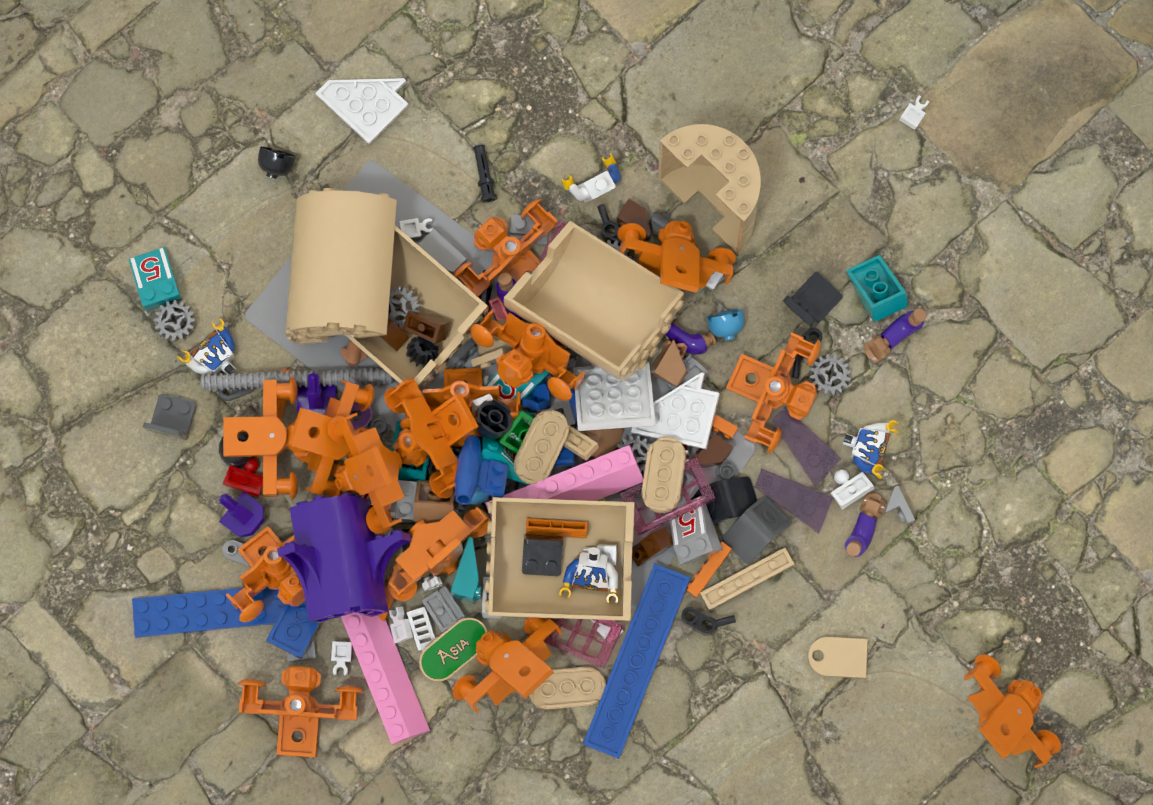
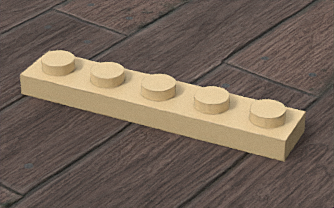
(576, 441)
(747, 579)

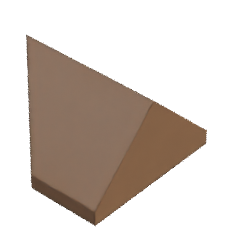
(669, 366)

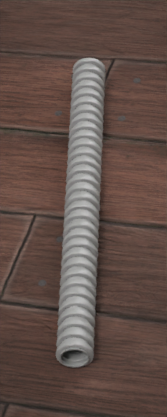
(325, 378)

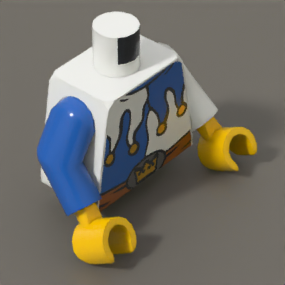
(597, 185)
(212, 353)
(871, 446)
(591, 572)

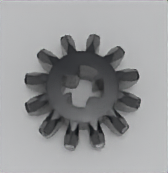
(421, 351)

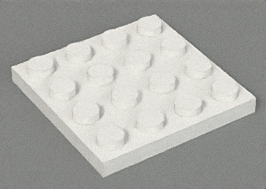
(612, 404)

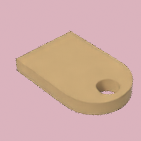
(840, 657)

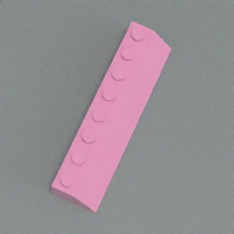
(587, 481)
(386, 677)

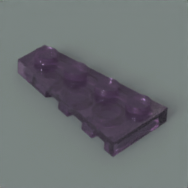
(806, 447)
(795, 498)

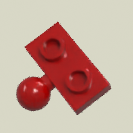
(244, 479)

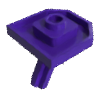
(315, 396)
(243, 515)

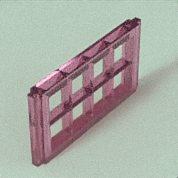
(700, 480)
(606, 649)

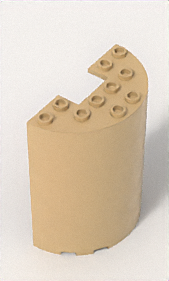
(719, 169)
(340, 265)
(440, 296)
(597, 302)
(538, 595)

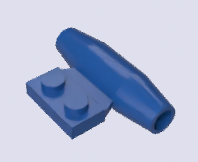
(474, 473)

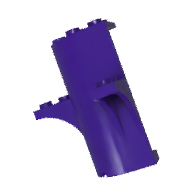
(340, 557)

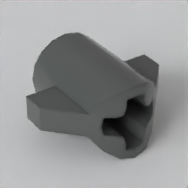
(659, 221)

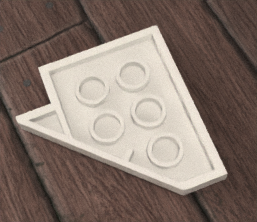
(365, 104)
(684, 414)

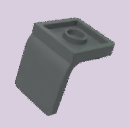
(172, 417)
(756, 529)

